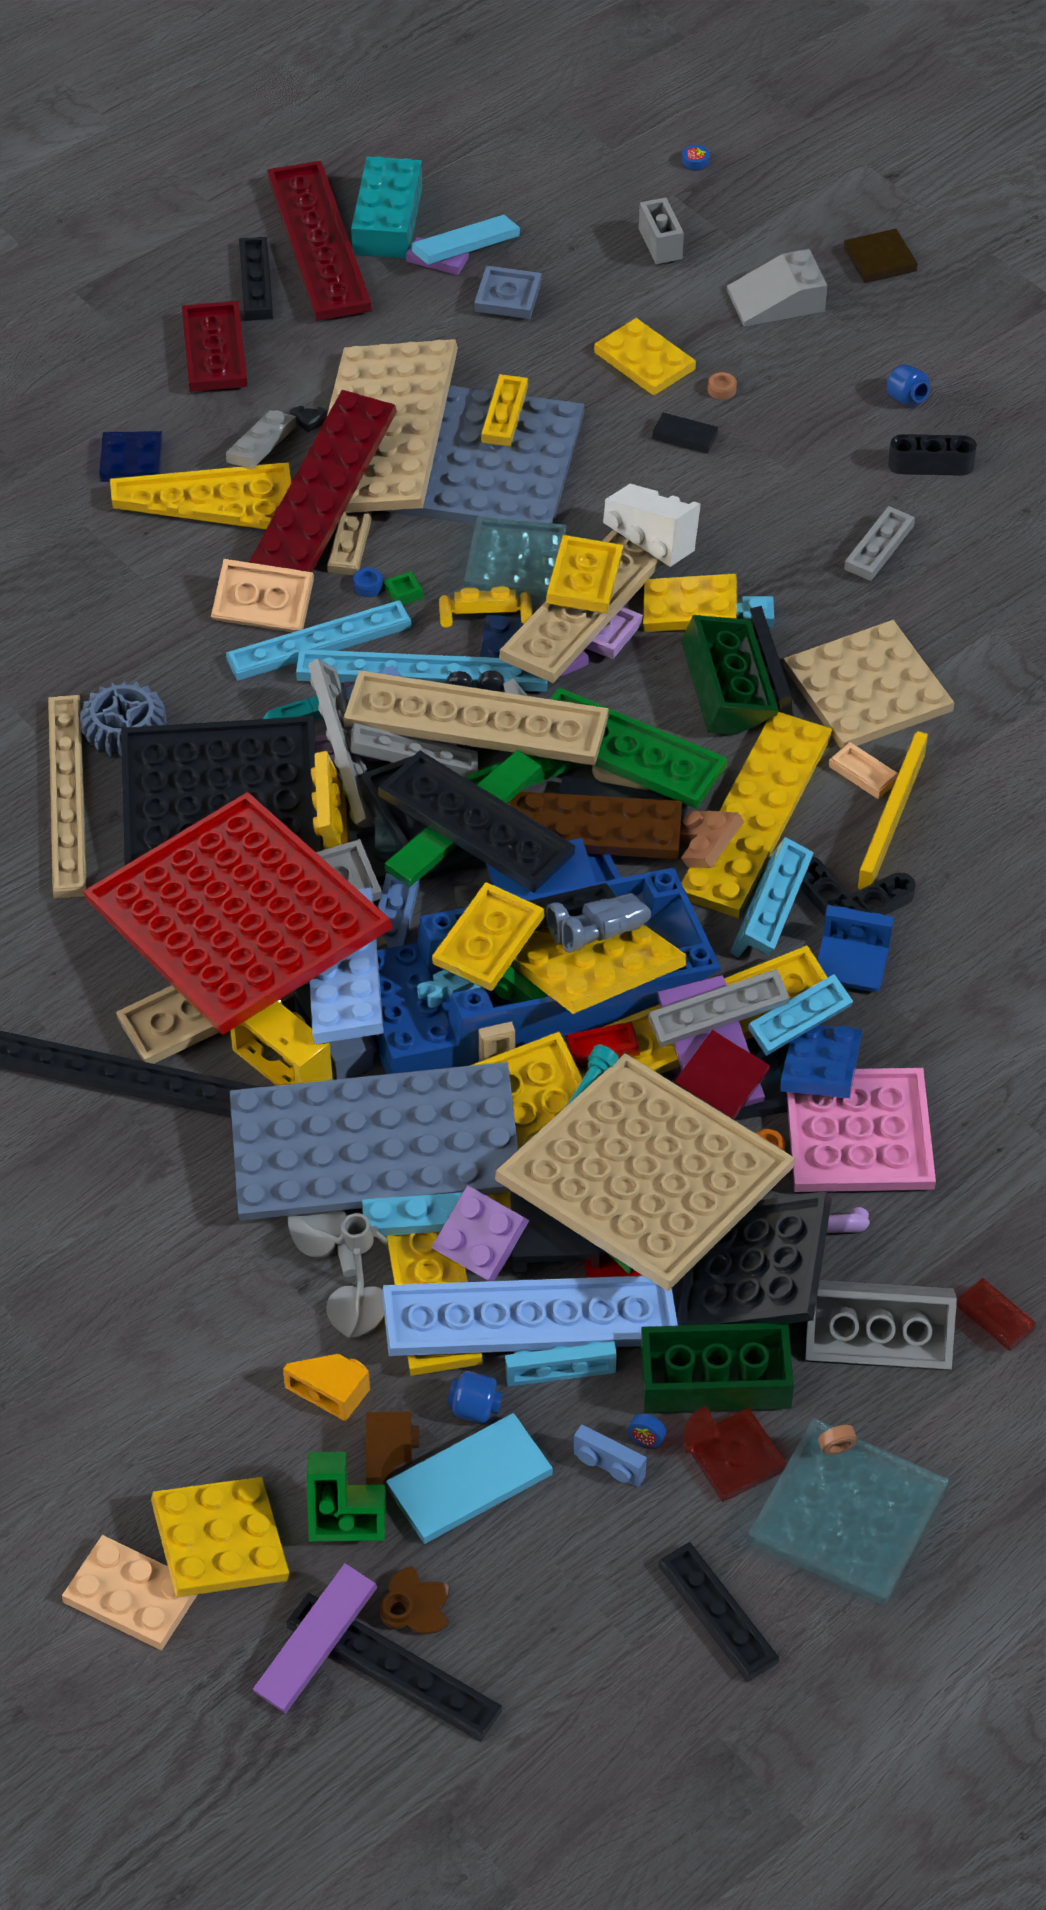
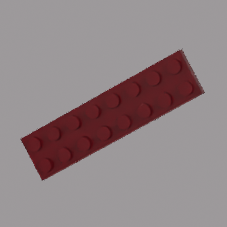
(319, 240)
(325, 482)

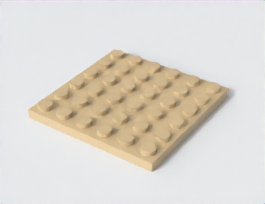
(645, 1171)

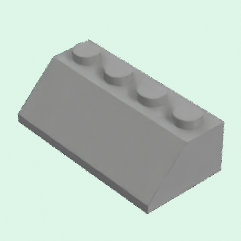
(882, 1325)

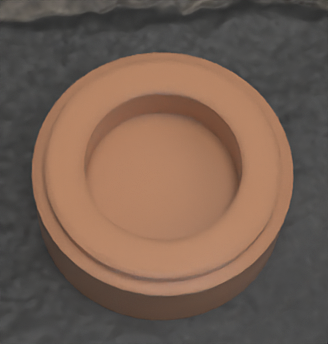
(722, 386)
(837, 1439)

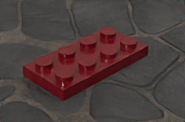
(214, 346)

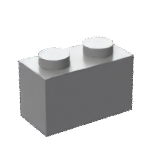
(661, 230)

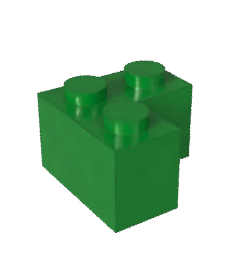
(341, 1509)

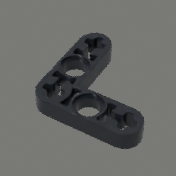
(880, 890)

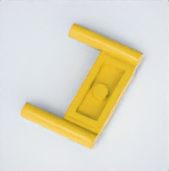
(475, 601)

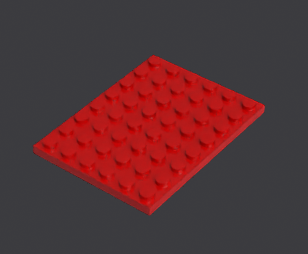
(237, 912)

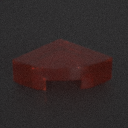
(700, 1431)

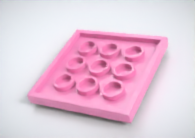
(864, 1141)

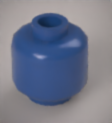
(908, 385)
(474, 1397)

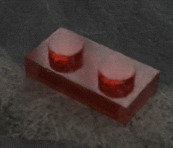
(996, 1314)

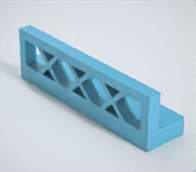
(773, 898)

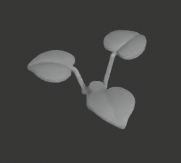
(349, 1308)

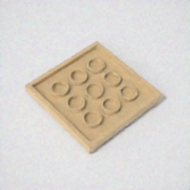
(868, 684)

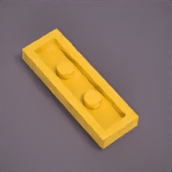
(504, 410)

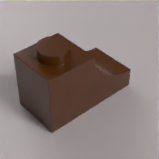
(388, 1443)

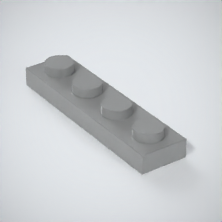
(392, 747)
(718, 1008)

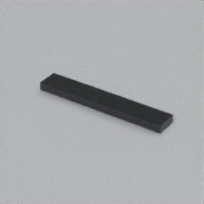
(409, 1676)

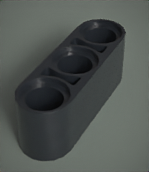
(932, 454)

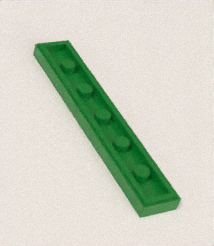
(430, 847)

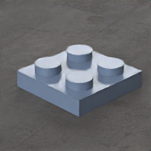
(508, 292)

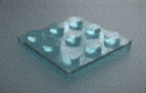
(513, 555)

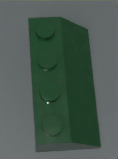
(728, 674)

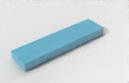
(465, 239)

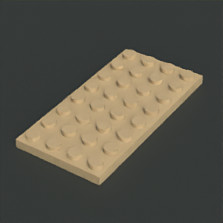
(418, 383)

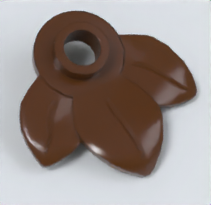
(419, 1601)

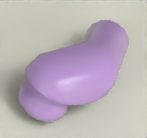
(854, 1222)

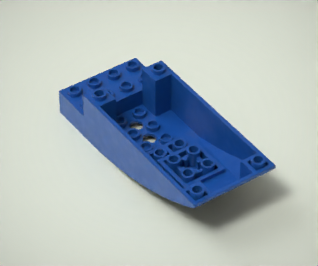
(448, 1034)

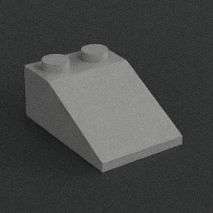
(780, 289)

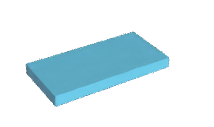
(469, 1478)

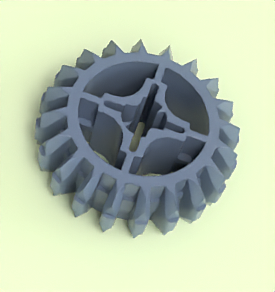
(116, 709)

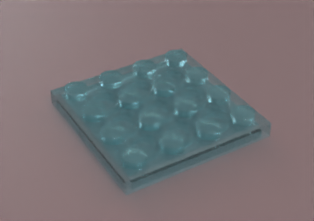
(849, 1514)

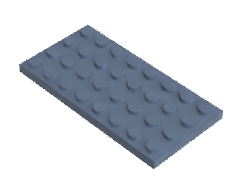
(371, 1139)

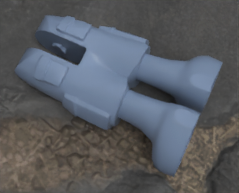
(598, 921)

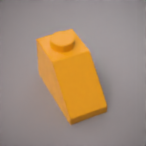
(329, 1383)

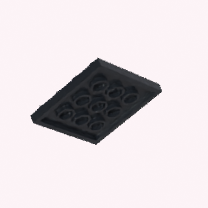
(762, 1267)

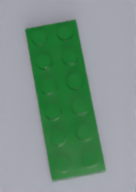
(654, 756)

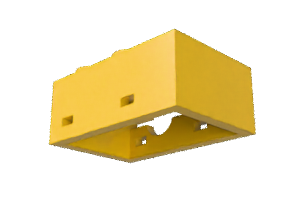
(290, 1038)

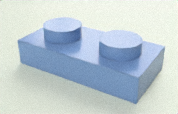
(609, 1455)

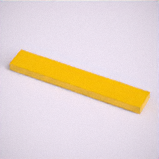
(893, 810)

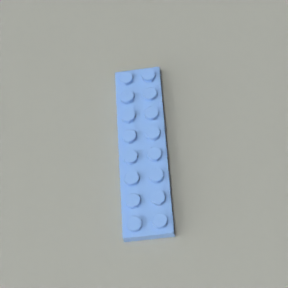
(522, 1314)

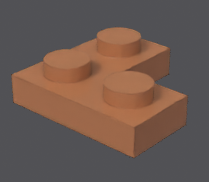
(708, 836)

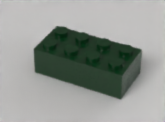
(716, 1367)

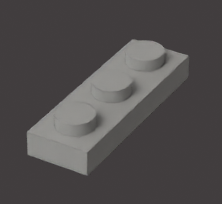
(261, 439)
(879, 543)

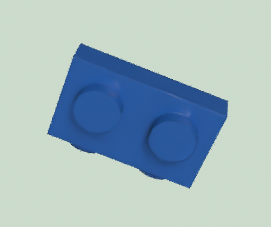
(855, 947)

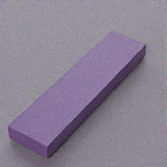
(315, 1638)

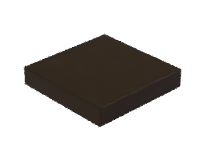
(880, 255)

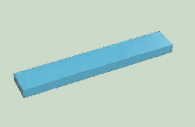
(326, 636)

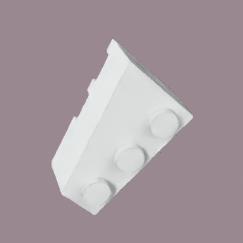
(654, 522)

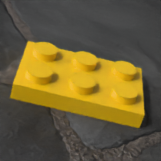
(645, 356)
(584, 574)
(674, 600)
(329, 803)
(488, 936)

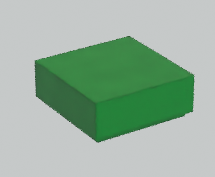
(404, 588)

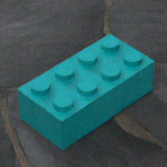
(387, 207)

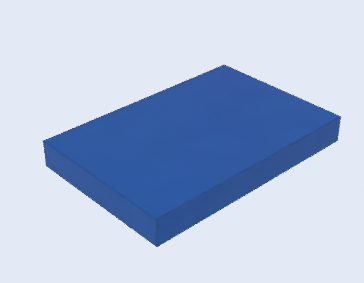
(573, 873)

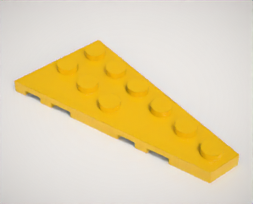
(215, 495)

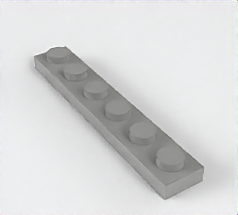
(351, 765)

